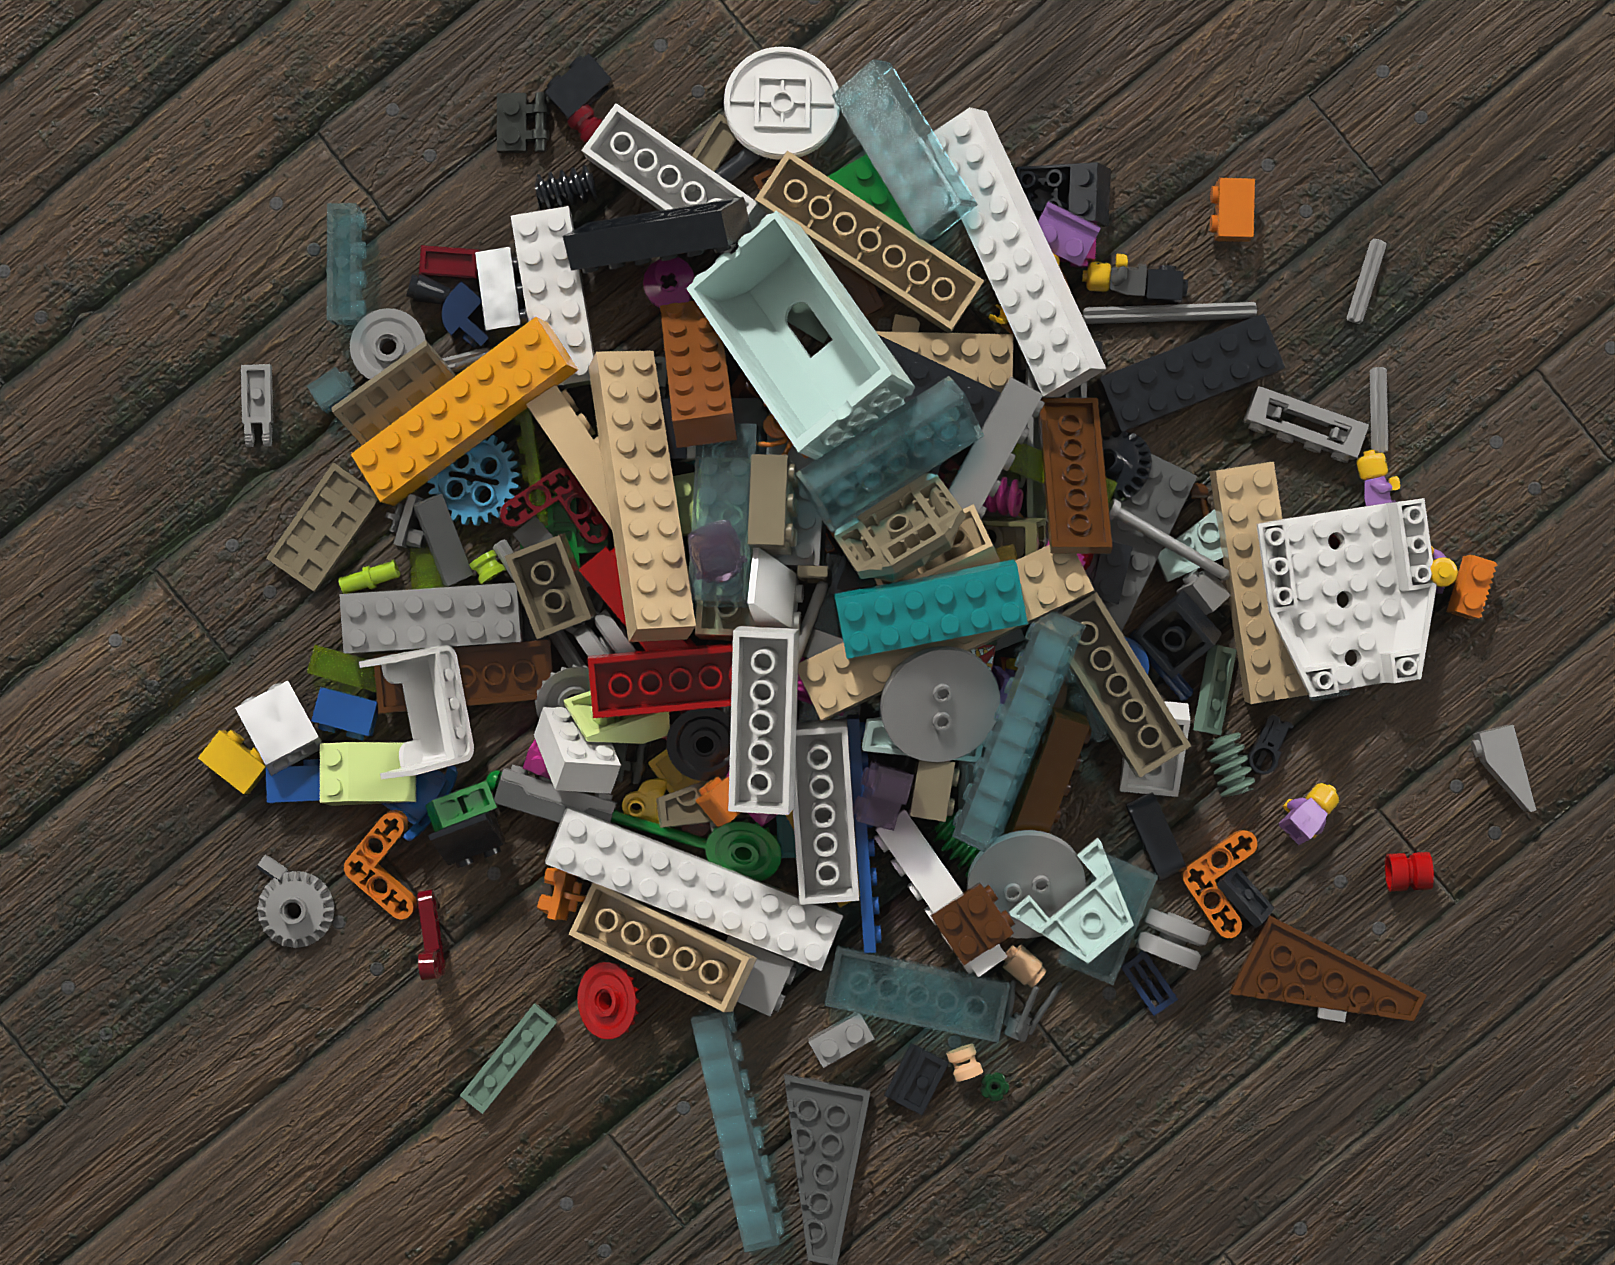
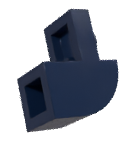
(458, 312)

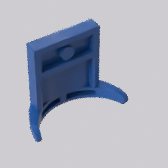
(428, 788)

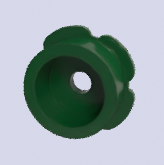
(1002, 1086)

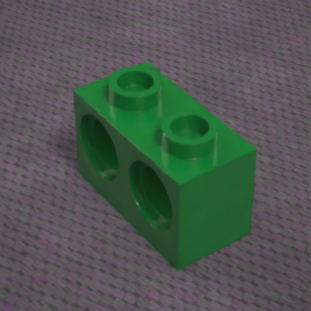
(460, 806)

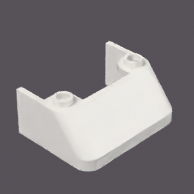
(433, 706)

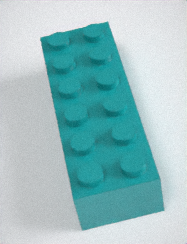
(931, 609)

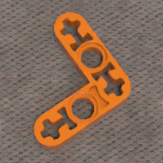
(371, 863)
(1210, 873)

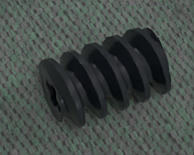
(565, 187)

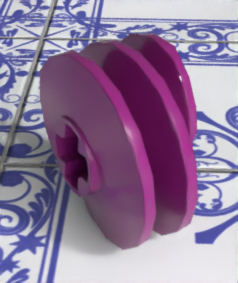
(661, 270)

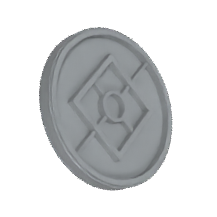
(939, 704)
(1029, 865)

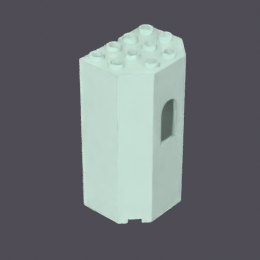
(748, 303)

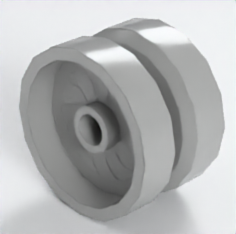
(612, 638)
(1173, 938)

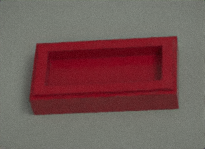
(448, 262)

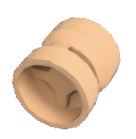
(963, 1066)

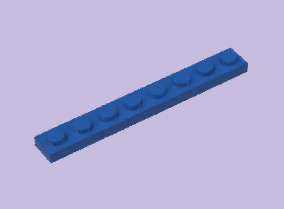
(864, 846)

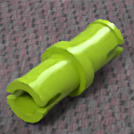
(369, 577)

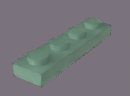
(508, 1058)

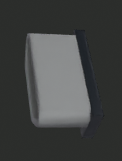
(271, 867)

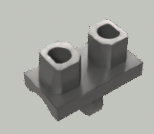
(406, 523)

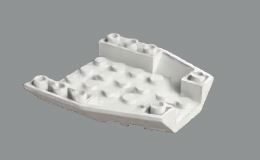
(1388, 585)

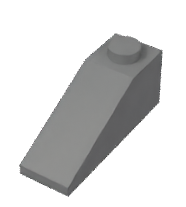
(1502, 757)

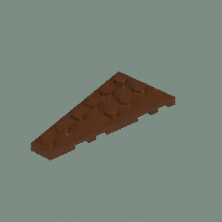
(1307, 972)

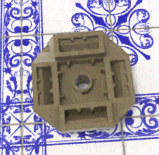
(902, 530)

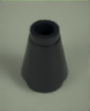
(427, 290)

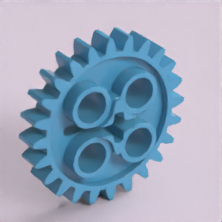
(468, 503)

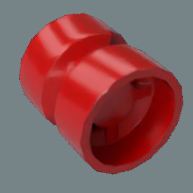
(1413, 871)

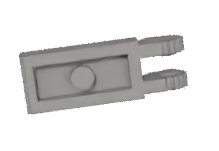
(257, 401)

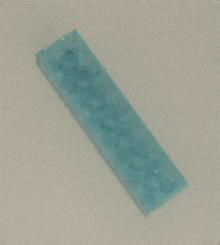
(1017, 730)
(736, 1129)

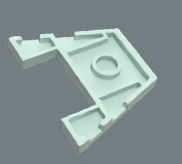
(1091, 918)

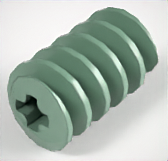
(1230, 764)

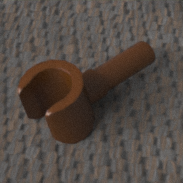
(1200, 491)

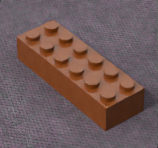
(696, 377)

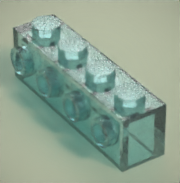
(344, 263)

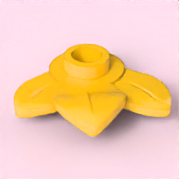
(646, 797)

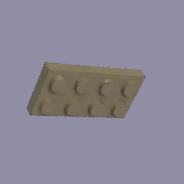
(393, 392)
(324, 527)

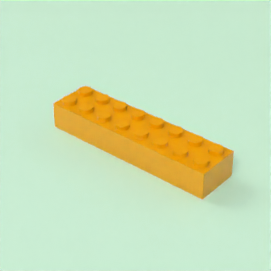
(464, 411)

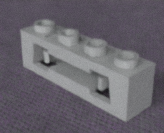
(1287, 432)

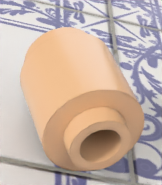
(1024, 965)

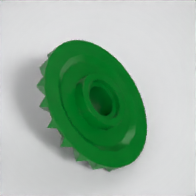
(745, 849)

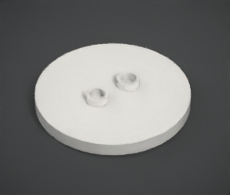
(781, 102)

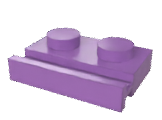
(1067, 233)

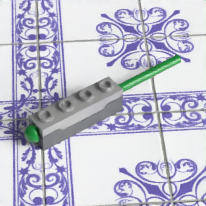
(539, 798)

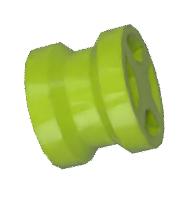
(487, 567)

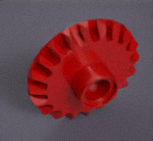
(607, 1000)

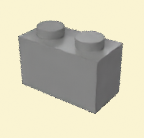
(841, 1038)

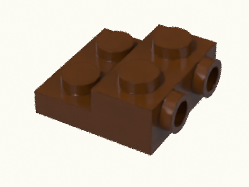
(973, 922)

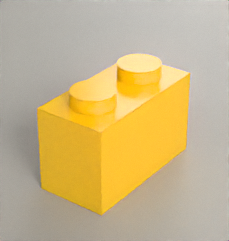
(234, 761)

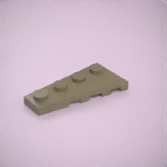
(681, 808)

